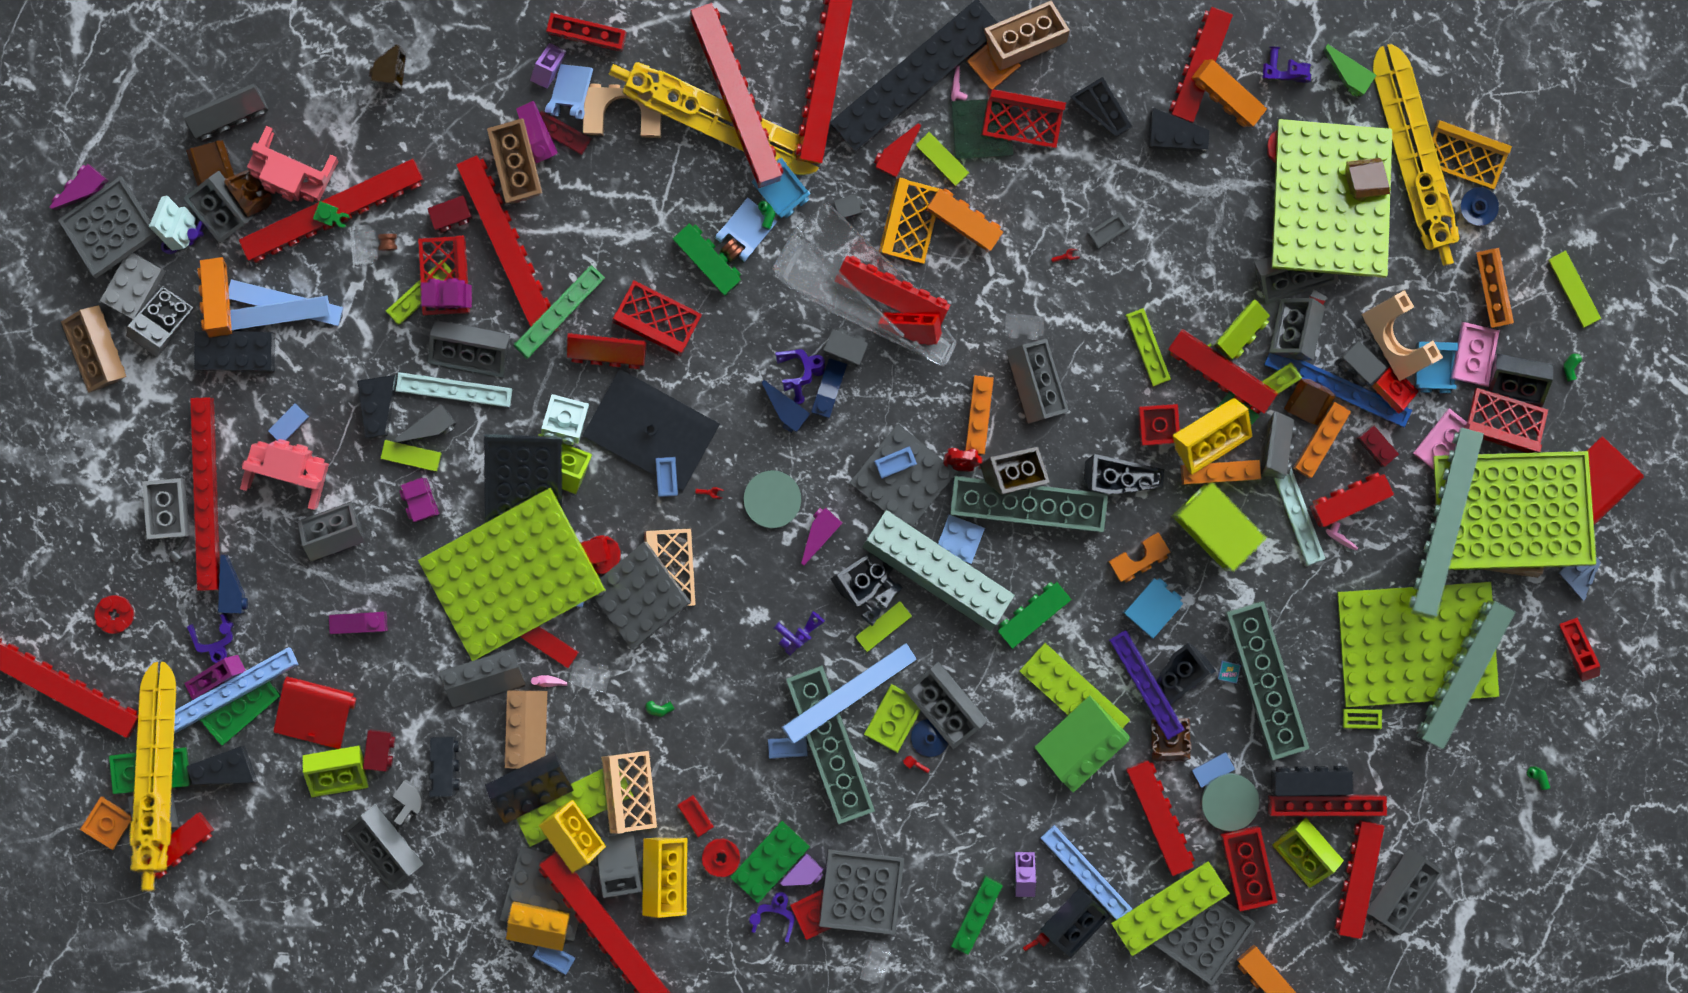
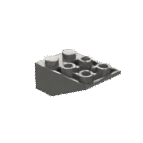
(159, 321)
(619, 866)

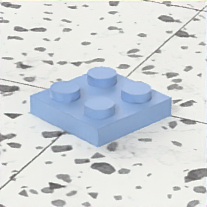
(961, 538)

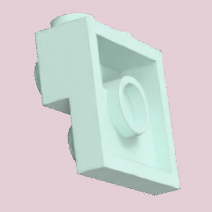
(172, 224)
(565, 419)

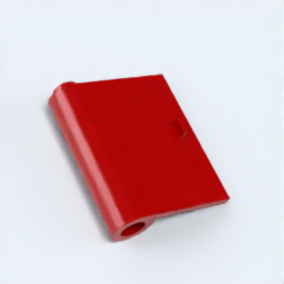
(1610, 477)
(313, 712)

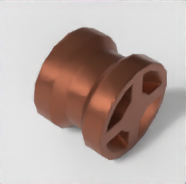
(387, 242)
(732, 250)

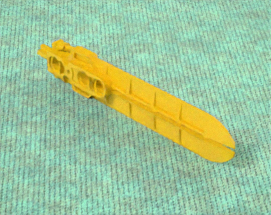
(700, 121)
(1425, 148)
(159, 769)

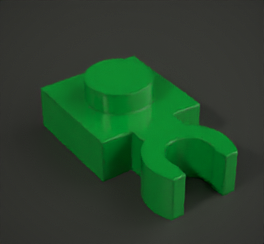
(328, 214)

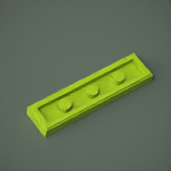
(1574, 289)
(411, 299)
(1148, 347)

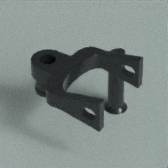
(887, 596)

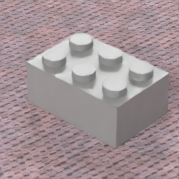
(132, 285)
(165, 508)

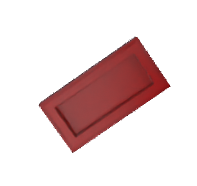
(695, 816)

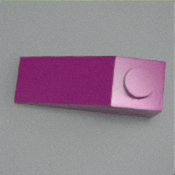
(538, 135)
(821, 530)
(358, 622)
(214, 676)

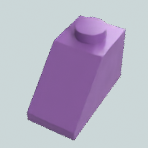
(547, 65)
(803, 872)

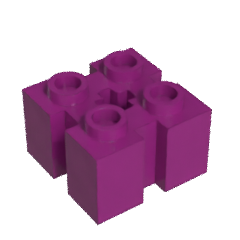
(446, 294)
(419, 499)

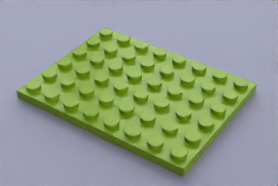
(1315, 215)
(1524, 511)
(511, 574)
(1402, 655)

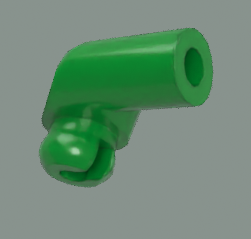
(768, 213)
(1570, 364)
(657, 710)
(1539, 775)

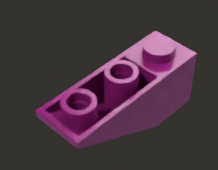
(82, 187)

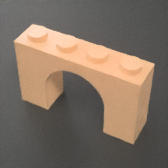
(598, 100)
(1402, 360)

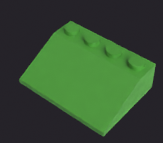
(1082, 743)

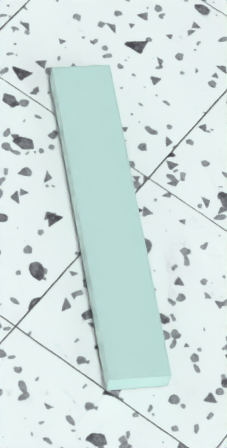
(454, 390)
(1300, 519)

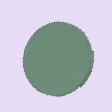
(772, 499)
(1230, 802)

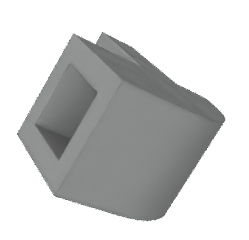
(412, 799)

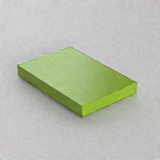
(893, 719)

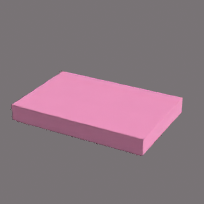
(1475, 354)
(1440, 438)

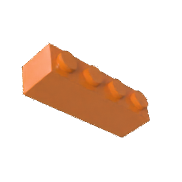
(1228, 93)
(964, 220)
(1495, 287)
(215, 297)
(979, 413)
(1321, 440)
(1223, 472)
(1262, 972)

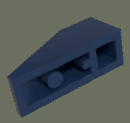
(829, 388)
(788, 411)
(231, 593)

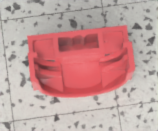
(287, 175)
(287, 464)

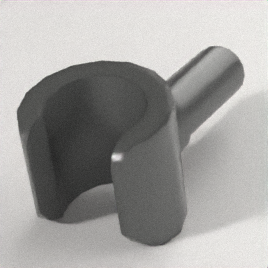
(175, 555)

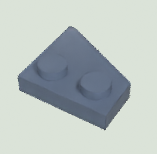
(1580, 578)

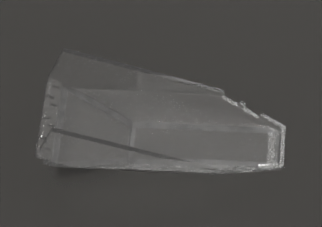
(812, 267)

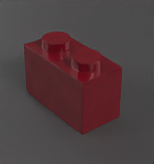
(450, 213)
(1377, 446)
(379, 750)

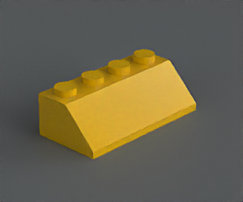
(1213, 435)
(664, 877)

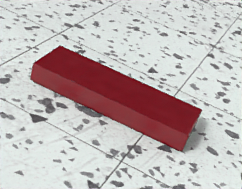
(565, 134)

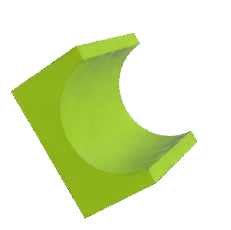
(1219, 527)

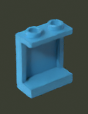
(786, 193)
(1439, 373)
(1154, 607)

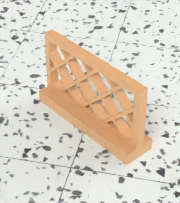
(651, 538)
(613, 792)

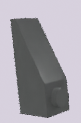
(431, 425)

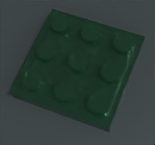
(968, 126)

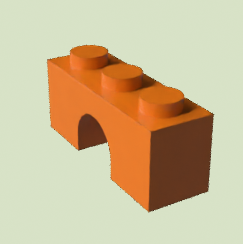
(1155, 550)

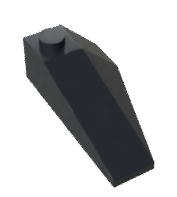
(1118, 476)
(861, 579)
(1182, 674)

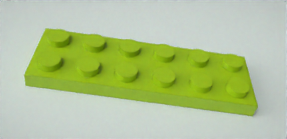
(1065, 684)
(588, 795)
(1170, 908)

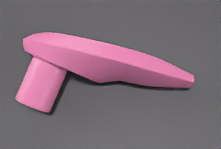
(955, 90)
(1339, 537)
(547, 681)

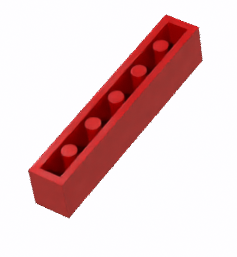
(1208, 47)
(890, 291)
(1223, 371)
(1327, 805)
(1159, 817)
(1360, 879)

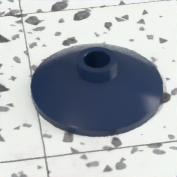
(1488, 202)
(920, 741)

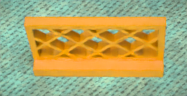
(1478, 141)
(893, 221)

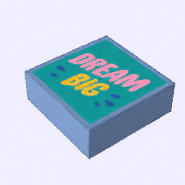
(1229, 672)

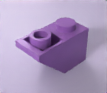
(1025, 874)

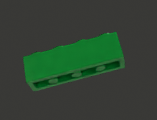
(707, 259)
(1034, 614)
(976, 914)

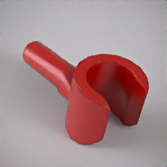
(1068, 255)
(713, 492)
(910, 761)
(1041, 938)

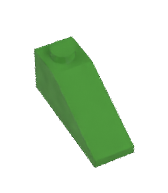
(1352, 74)

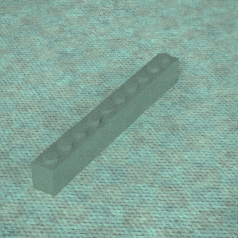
(1447, 523)

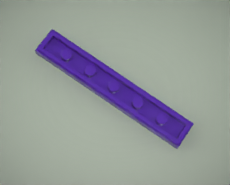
(1147, 684)

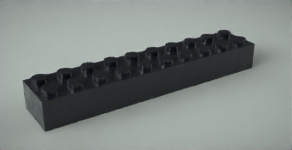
(914, 77)

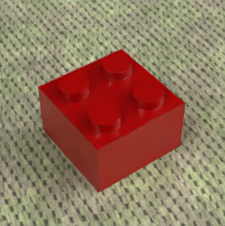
(1158, 424)

